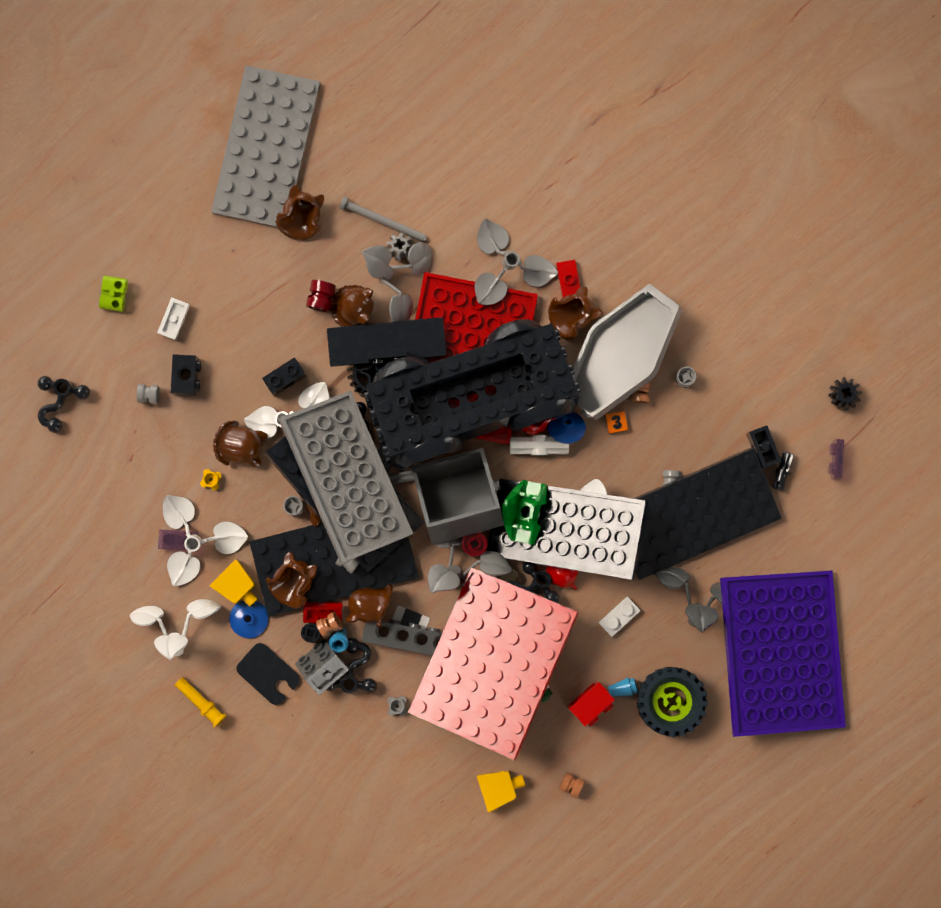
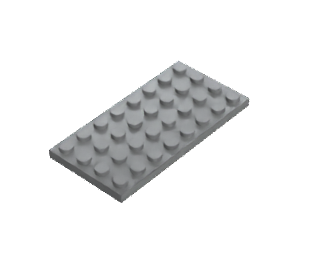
(265, 145)
(345, 476)

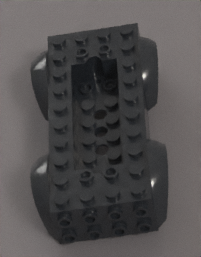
(517, 359)

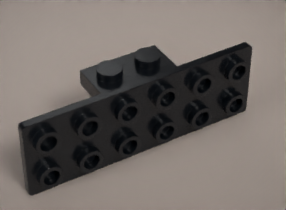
(386, 341)

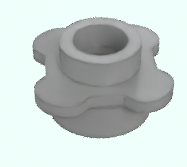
(401, 702)

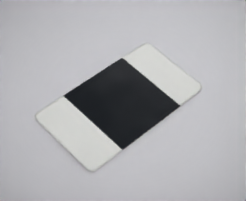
(408, 616)

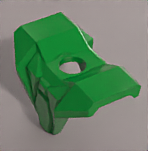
(519, 527)

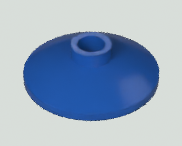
(569, 432)
(255, 626)

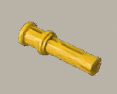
(206, 708)

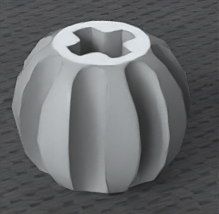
(393, 246)

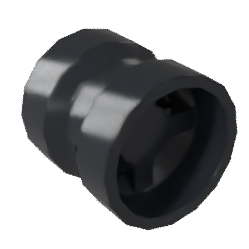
(310, 633)

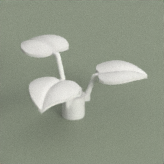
(267, 418)
(183, 567)
(174, 643)

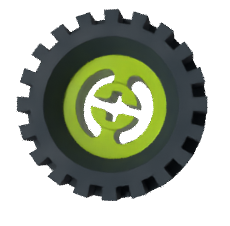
(689, 713)

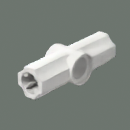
(537, 446)

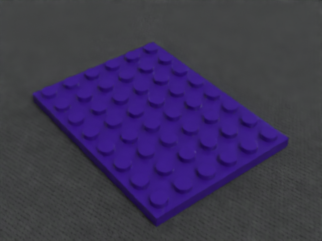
(782, 653)

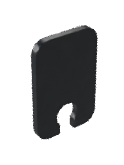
(263, 670)

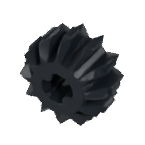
(838, 395)

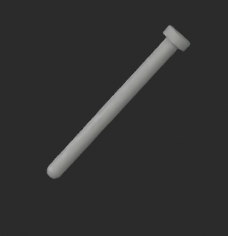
(381, 219)

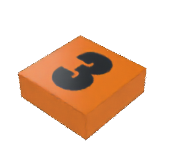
(616, 422)

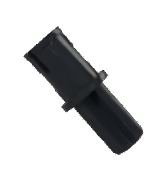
(783, 471)

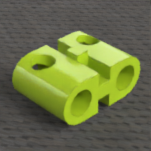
(113, 293)

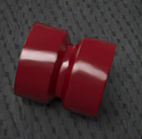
(320, 296)
(474, 544)

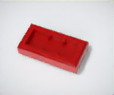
(568, 277)
(316, 611)

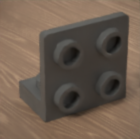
(321, 667)

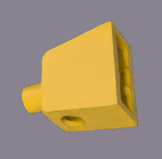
(235, 584)
(498, 788)

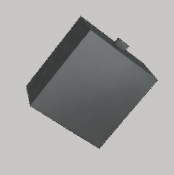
(457, 496)

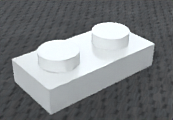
(173, 318)
(619, 616)

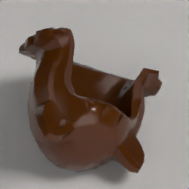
(300, 214)
(352, 305)
(573, 313)
(238, 444)
(292, 581)
(369, 605)

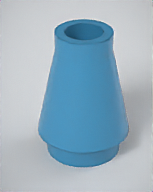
(339, 641)
(625, 687)

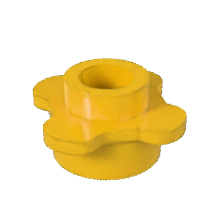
(212, 484)

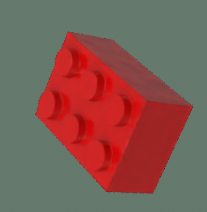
(591, 704)

